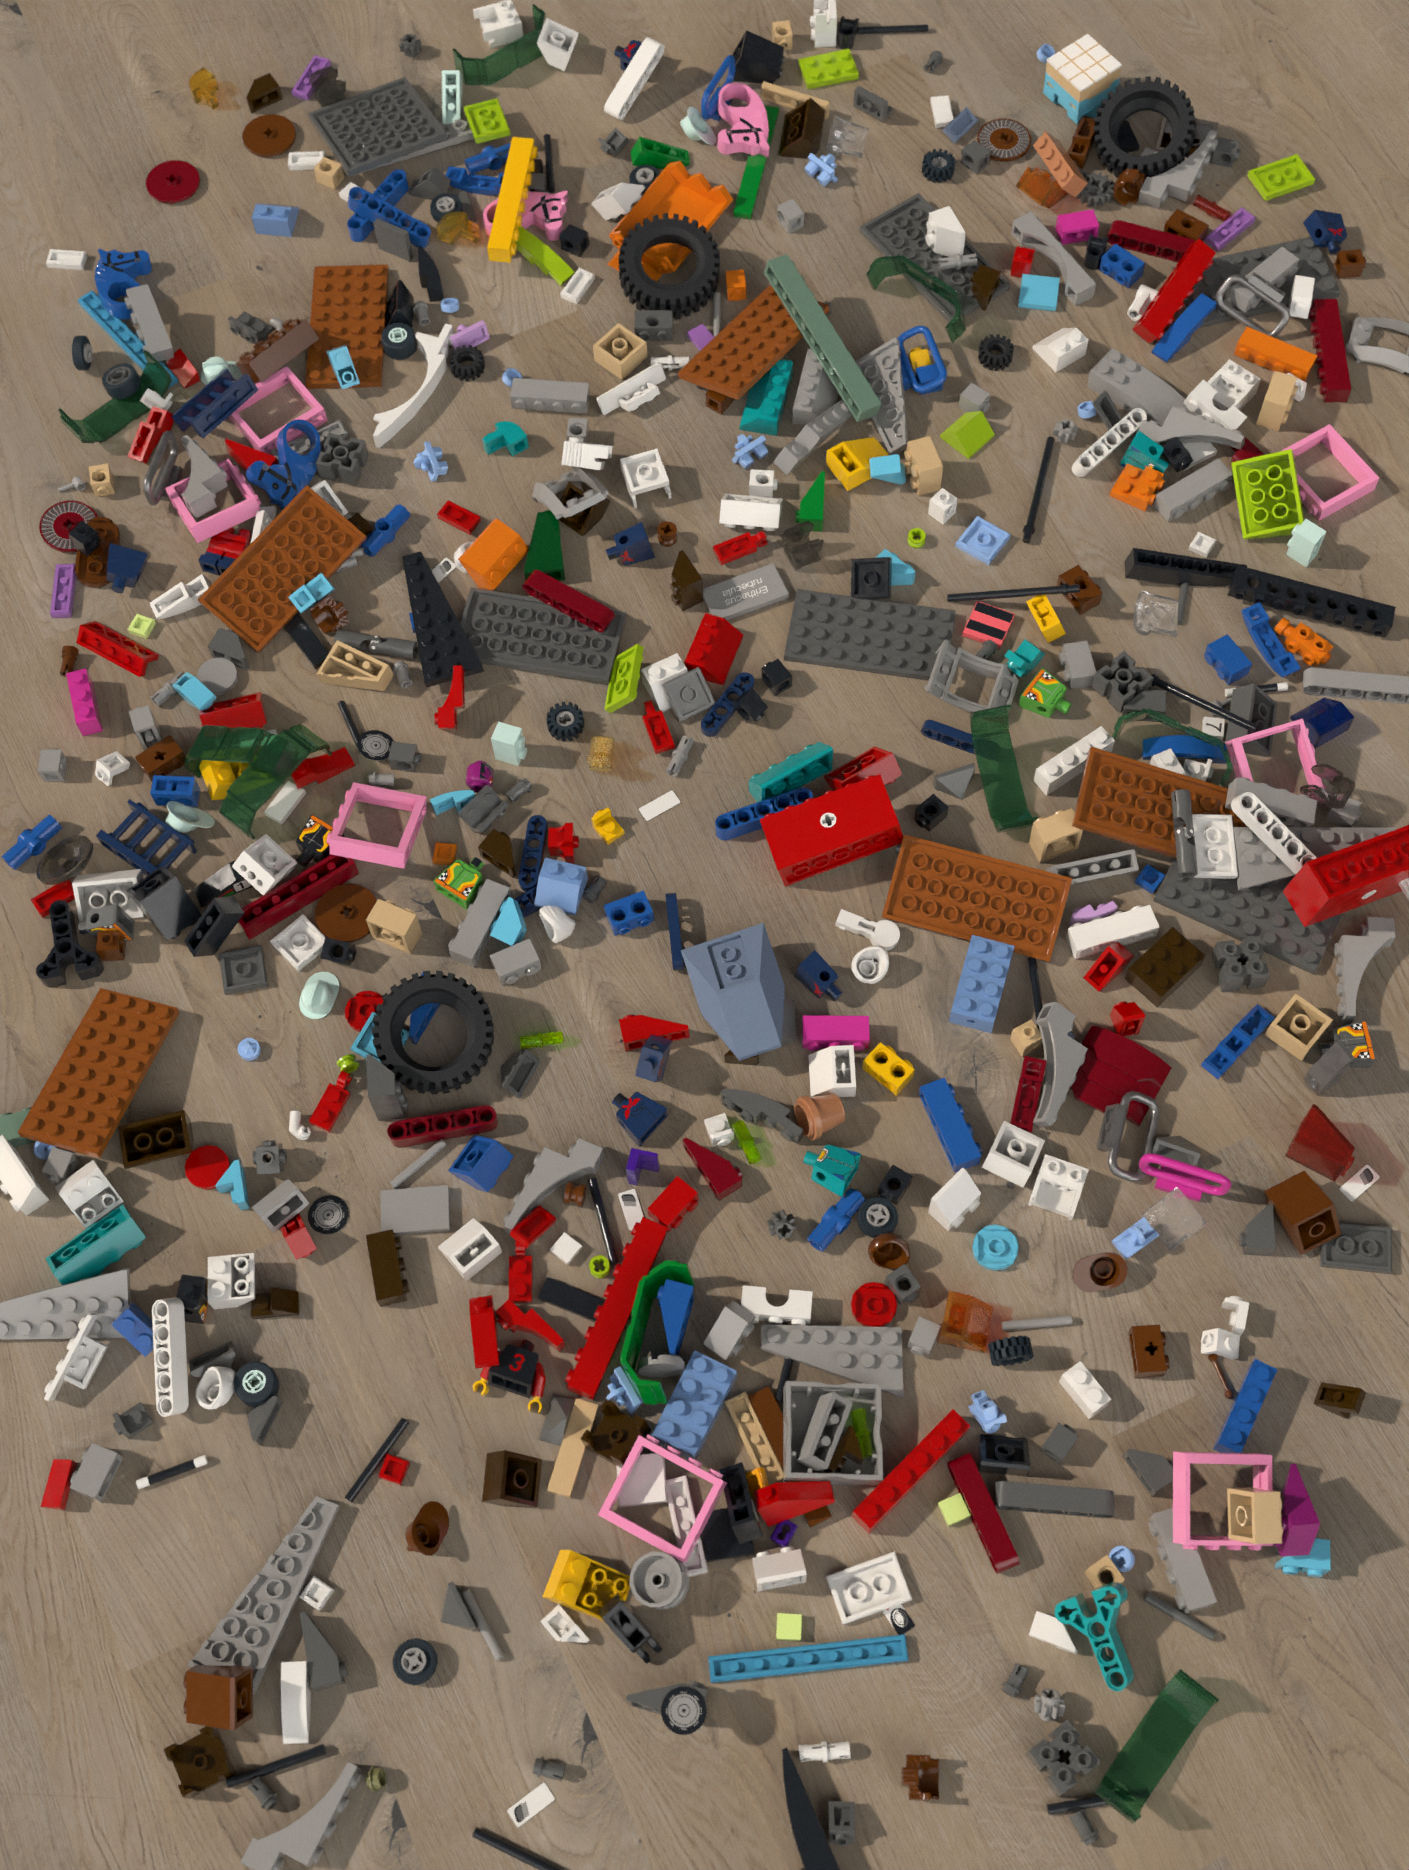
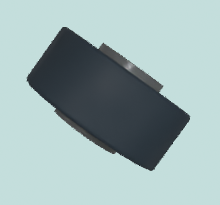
(121, 381)

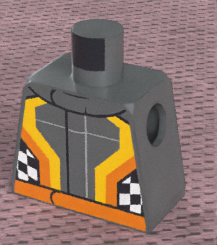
(108, 919)
(1357, 1041)

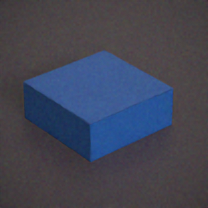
(1149, 879)

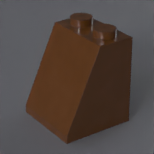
(1303, 1212)
(219, 1696)

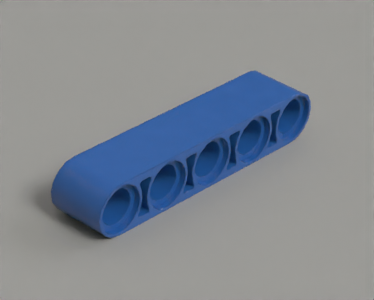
(390, 191)
(384, 210)
(753, 814)

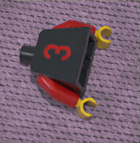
(516, 1373)

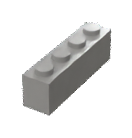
(1274, 269)
(149, 322)
(550, 395)
(1193, 490)
(1288, 807)
(1098, 867)
(475, 929)
(1183, 1566)

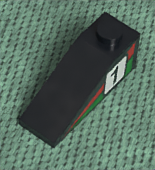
(221, 884)
(740, 1503)

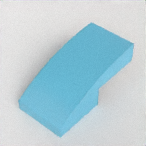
(311, 593)
(452, 799)

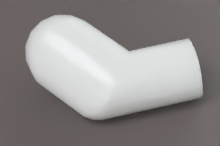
(296, 1127)

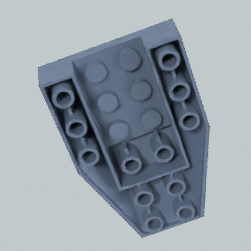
(739, 990)

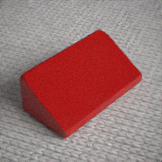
(183, 369)
(58, 1484)

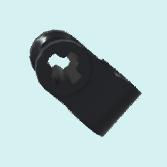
(847, 32)
(1095, 250)

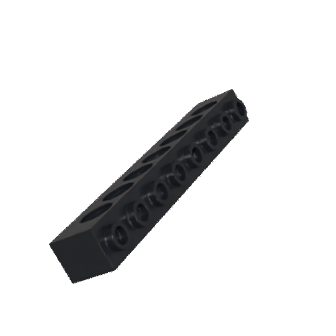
(1311, 601)

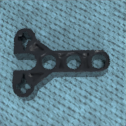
(52, 970)

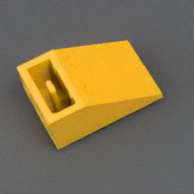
(851, 460)
(220, 776)
(584, 1584)

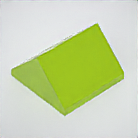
(968, 433)

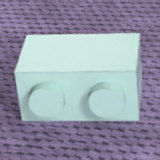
(1305, 542)
(508, 744)

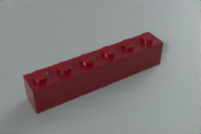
(1330, 350)
(296, 894)

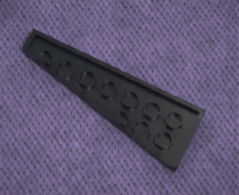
(437, 629)

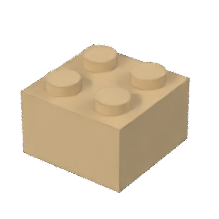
(620, 351)
(1277, 401)
(923, 466)
(1054, 835)
(394, 925)
(1298, 1027)
(1254, 1515)

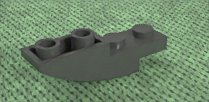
(755, 1107)

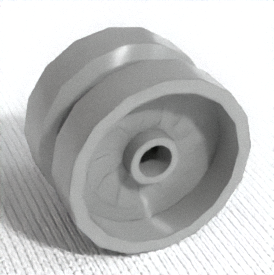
(645, 1578)

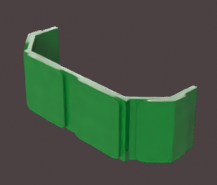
(649, 1391)

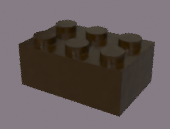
(1164, 967)

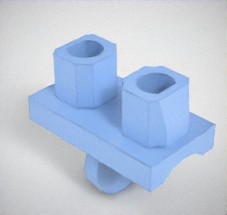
(824, 166)
(756, 446)
(428, 461)
(1135, 1238)
(623, 1392)
(986, 1412)

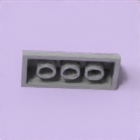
(814, 391)

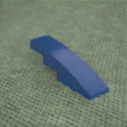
(1182, 329)
(1237, 1041)

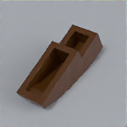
(1082, 141)

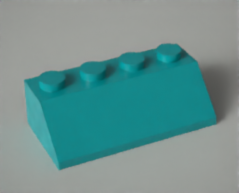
(767, 400)
(793, 772)
(96, 1247)

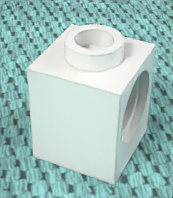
(762, 483)
(942, 506)

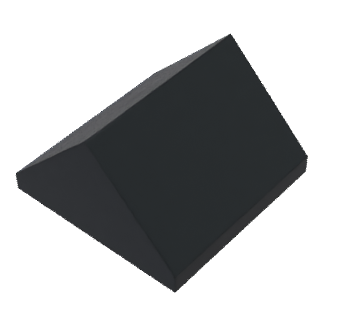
(400, 305)
(1003, 1455)

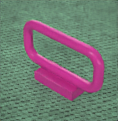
(1187, 1177)

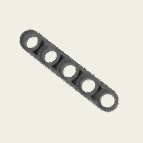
(1054, 1499)

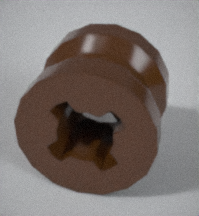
(671, 537)
(575, 1194)

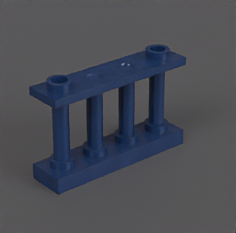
(214, 403)
(127, 852)

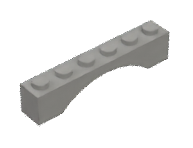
(1033, 234)

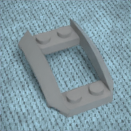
(1360, 336)
(546, 493)
(944, 669)

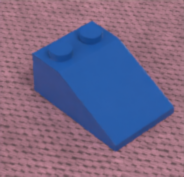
(676, 1306)

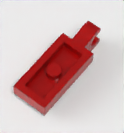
(739, 547)
(657, 729)
(331, 1103)
(520, 1276)

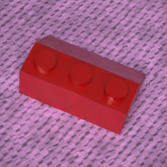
(714, 648)
(236, 712)
(871, 762)

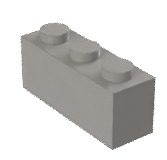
(824, 1431)

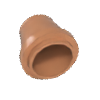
(818, 1114)

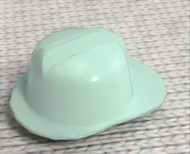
(697, 128)
(215, 366)
(186, 818)
(319, 995)

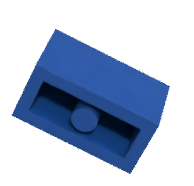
(1227, 659)
(136, 1328)

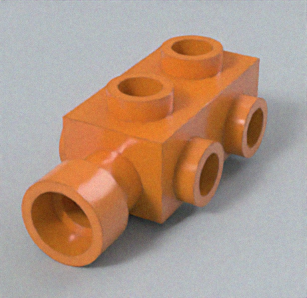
(1305, 642)

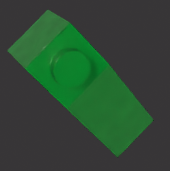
(657, 154)
(813, 504)

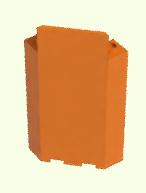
(671, 193)

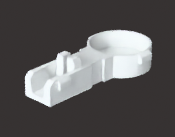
(885, 933)

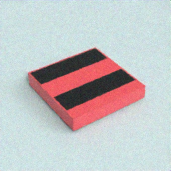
(988, 624)

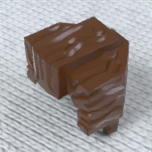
(1128, 186)
(329, 614)
(921, 1777)

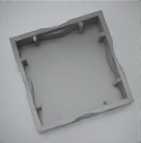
(798, 1408)

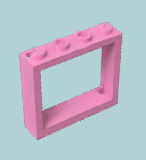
(265, 388)
(1348, 458)
(220, 521)
(1304, 747)
(372, 851)
(691, 1465)
(1181, 1495)

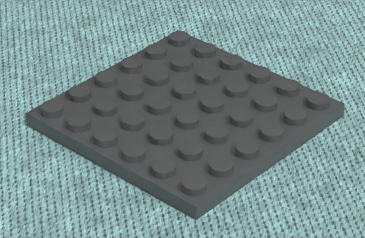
(377, 126)

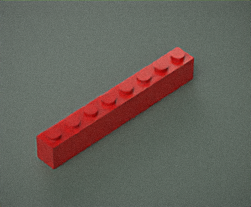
(616, 1310)

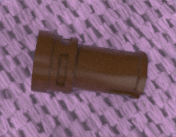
(69, 656)

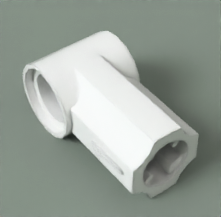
(1142, 300)

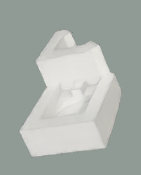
(562, 1626)
(1051, 1631)

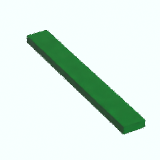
(753, 173)

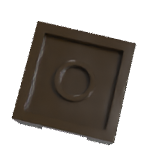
(615, 1434)
(200, 1762)

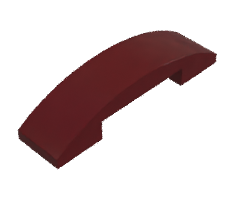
(1028, 1093)

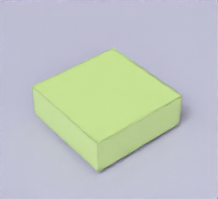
(141, 626)
(954, 1509)
(789, 1627)

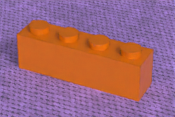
(1274, 354)

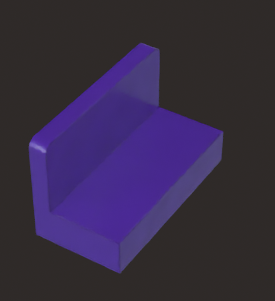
(640, 1160)

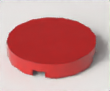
(360, 1008)
(206, 1166)
(873, 1305)

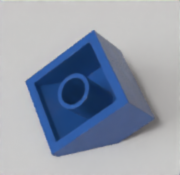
(481, 1163)

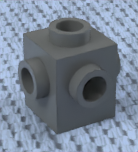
(269, 1165)

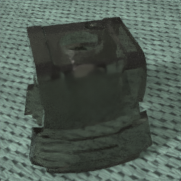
(327, 88)
(798, 546)
(1336, 778)

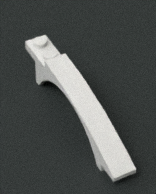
(435, 351)

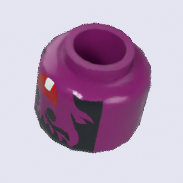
(479, 775)

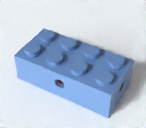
(981, 984)
(694, 1405)

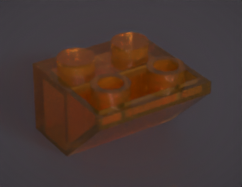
(1041, 187)
(965, 1322)

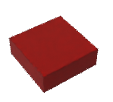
(394, 1469)

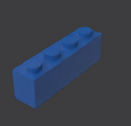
(950, 1125)
(1245, 1408)

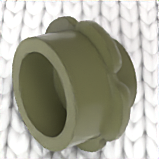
(375, 1778)

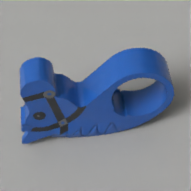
(115, 274)
(295, 470)

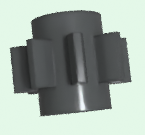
(410, 45)
(781, 1224)

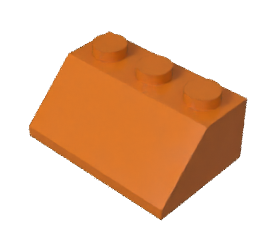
(493, 555)

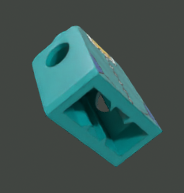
(1144, 453)
(833, 1167)

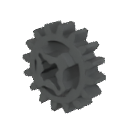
(1094, 191)

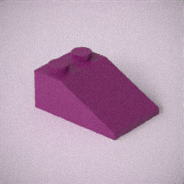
(1297, 1517)

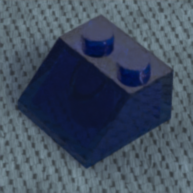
(1325, 720)

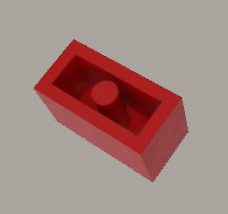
(673, 1204)

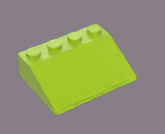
(1268, 495)

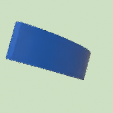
(474, 183)
(1267, 642)
(1182, 746)

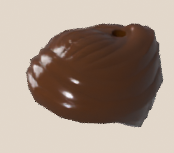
(889, 1251)

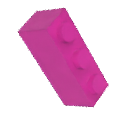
(84, 702)
(835, 1031)

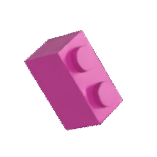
(1076, 226)

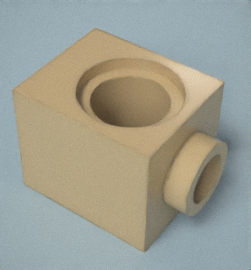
(782, 34)
(329, 173)
(102, 480)
(1026, 1038)
(1103, 1565)

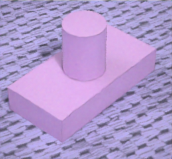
(470, 335)

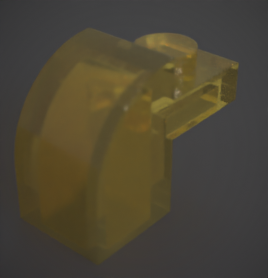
(203, 88)
(457, 225)
(601, 753)

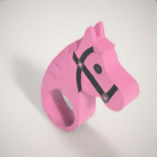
(748, 123)
(541, 209)

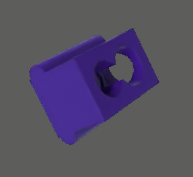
(778, 1530)

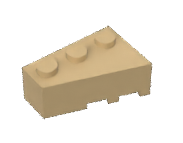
(354, 669)

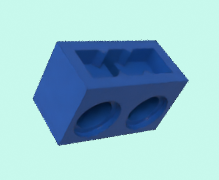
(1122, 266)
(175, 788)
(626, 908)

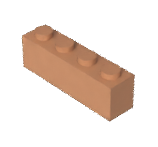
(1060, 164)

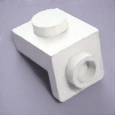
(1220, 1343)

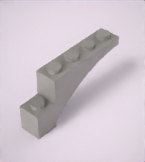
(1180, 180)
(1190, 429)
(812, 436)
(204, 480)
(1354, 956)
(1063, 1059)
(549, 1174)
(306, 1835)

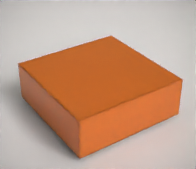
(444, 853)

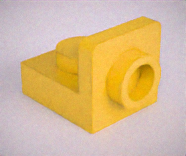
(606, 826)

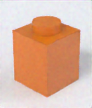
(735, 285)

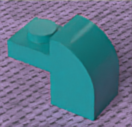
(507, 435)
(1024, 658)

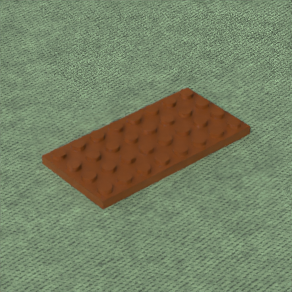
(351, 312)
(745, 347)
(287, 554)
(1134, 801)
(976, 896)
(99, 1073)

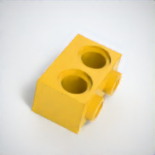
(1046, 618)
(884, 1072)

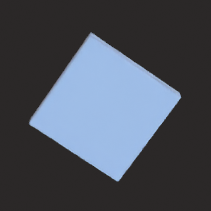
(982, 540)

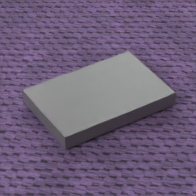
(415, 1210)

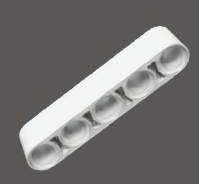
(634, 78)
(1102, 446)
(1264, 831)
(170, 1356)

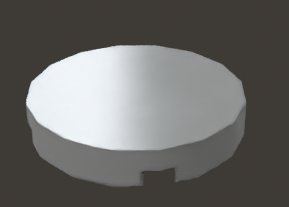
(218, 675)
(662, 1367)

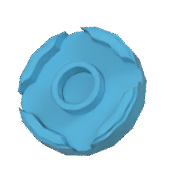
(995, 1247)

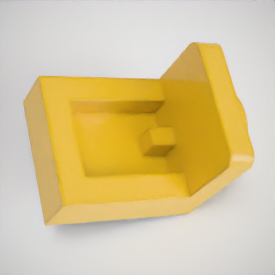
(918, 358)

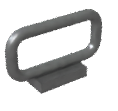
(1265, 291)
(168, 474)
(1113, 1128)

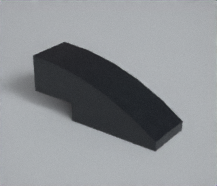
(429, 276)

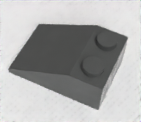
(652, 1699)

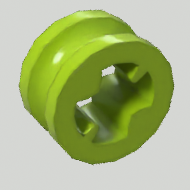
(916, 532)
(347, 1063)
(597, 1259)

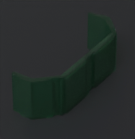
(504, 61)
(891, 266)
(118, 413)
(1136, 715)
(243, 746)
(999, 769)
(257, 786)
(1154, 1745)

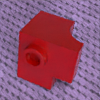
(563, 842)

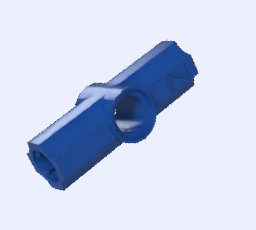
(489, 158)
(385, 530)
(31, 842)
(836, 1219)

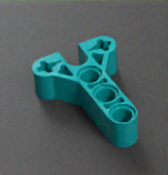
(1107, 1614)

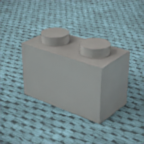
(1077, 664)
(145, 726)
(516, 962)
(280, 1205)
(730, 1330)
(95, 1472)

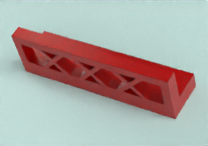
(115, 647)

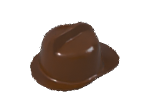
(1100, 1272)
(427, 1529)

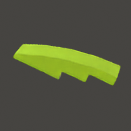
(545, 258)

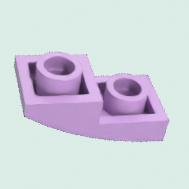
(1086, 914)

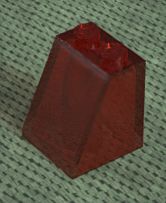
(1321, 1146)

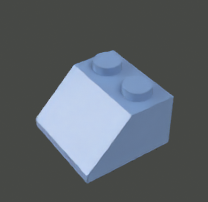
(274, 219)
(561, 885)

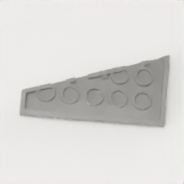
(847, 1352)

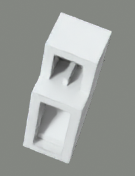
(180, 598)
(295, 1702)

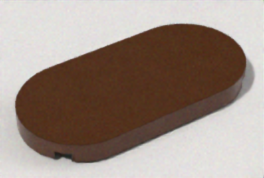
(93, 569)

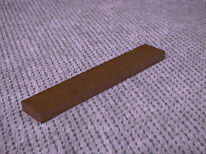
(772, 1423)

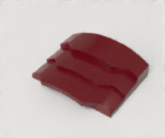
(1115, 1068)

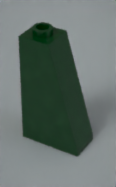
(545, 548)

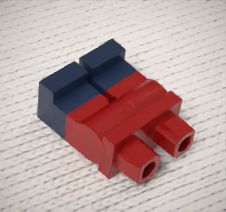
(224, 550)

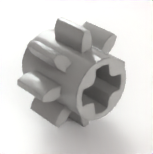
(1065, 431)
(1049, 1705)

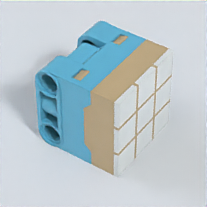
(1081, 77)

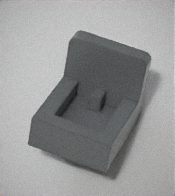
(614, 142)

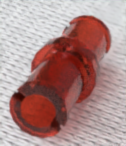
(1211, 208)

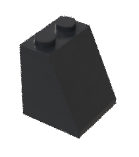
(757, 59)
(165, 903)

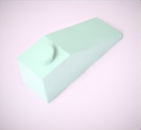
(451, 96)

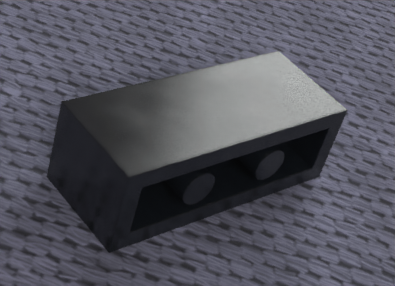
(214, 926)

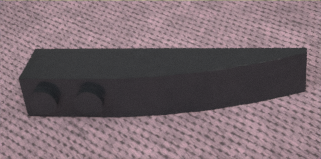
(1177, 569)
(806, 1829)

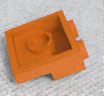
(1138, 486)

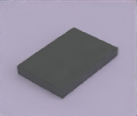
(1359, 1249)

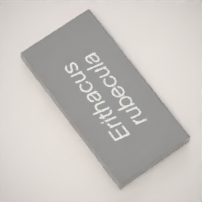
(745, 593)

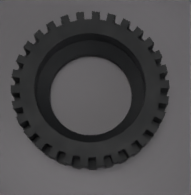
(1138, 98)
(658, 296)
(426, 990)

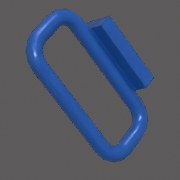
(709, 109)
(908, 375)

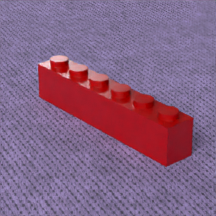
(1174, 291)
(910, 1471)

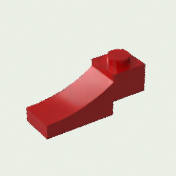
(150, 434)
(447, 714)
(322, 768)
(513, 1318)

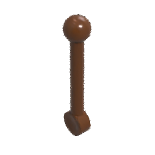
(1228, 1393)

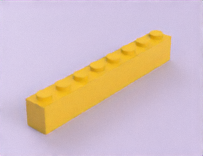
(511, 199)

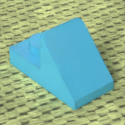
(888, 469)
(235, 1181)

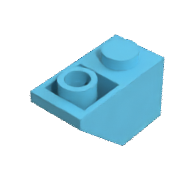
(343, 366)
(901, 573)
(194, 692)
(510, 925)
(1314, 1564)

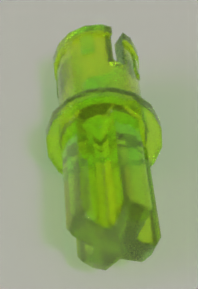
(541, 1040)
(746, 1142)
(862, 1431)

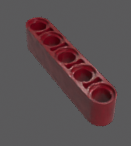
(1148, 240)
(568, 601)
(432, 1123)
(983, 1513)

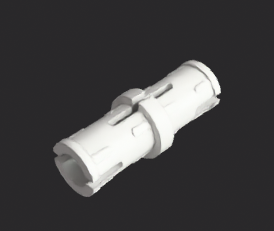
(670, 362)
(824, 1751)

